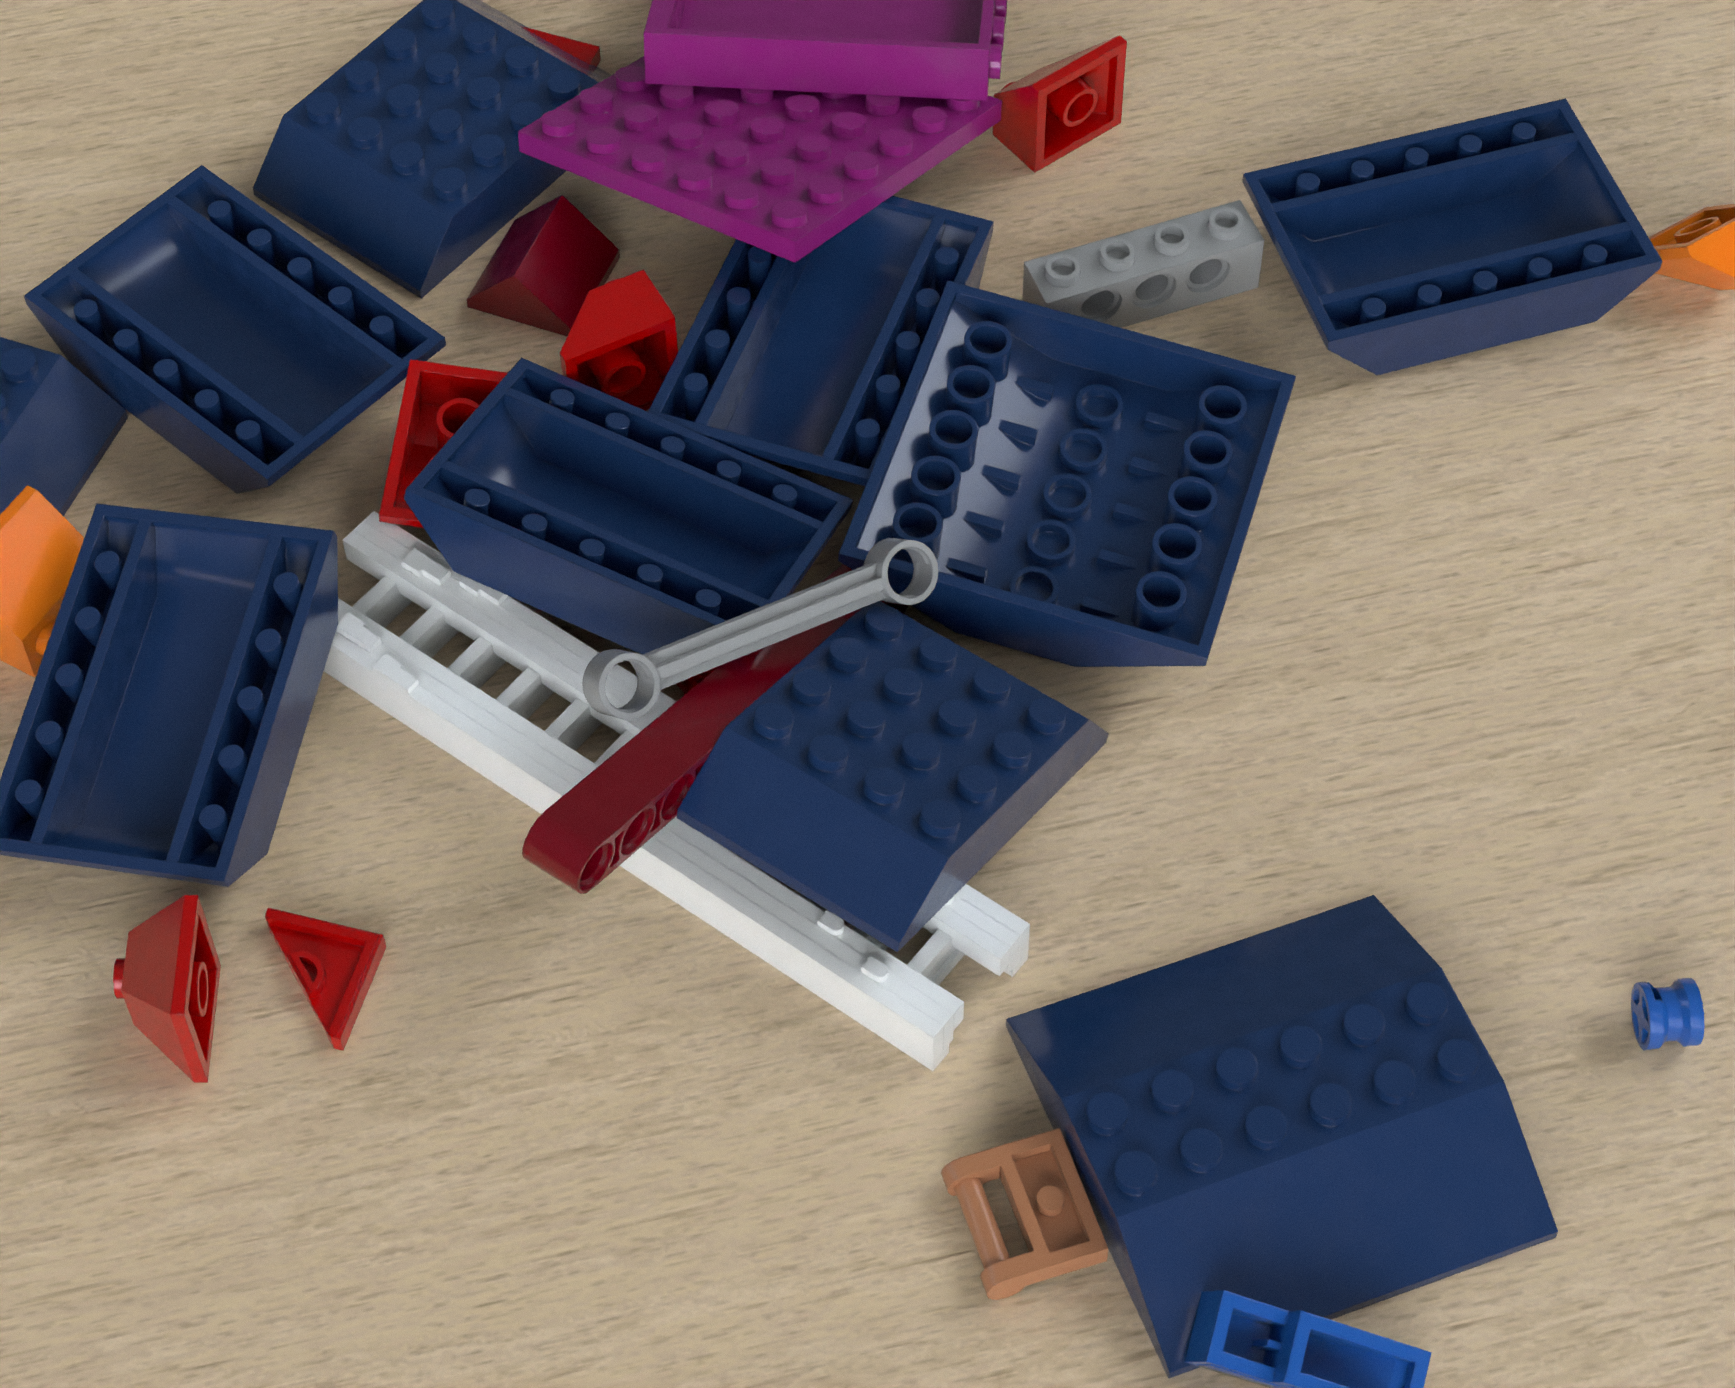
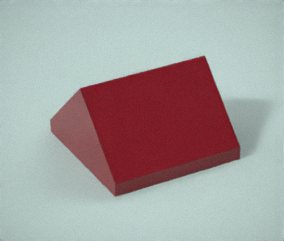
(545, 268)

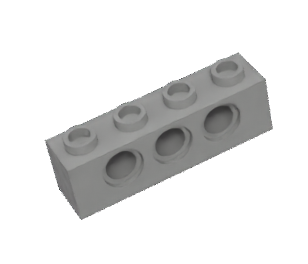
(1151, 268)

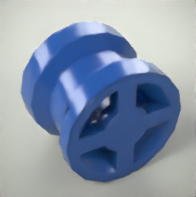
(1667, 1014)

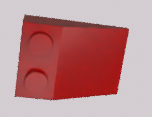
(431, 411)

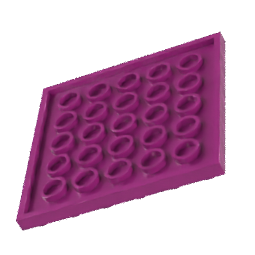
(753, 161)

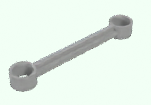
(760, 627)

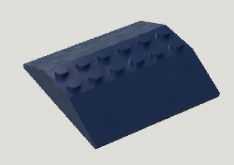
(1071, 482)
(1286, 1123)

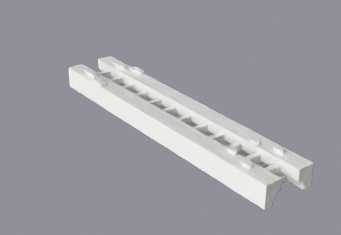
(541, 766)

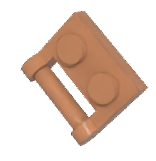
(1047, 1206)

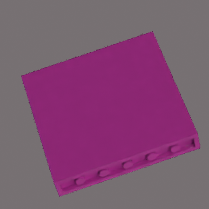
(828, 46)

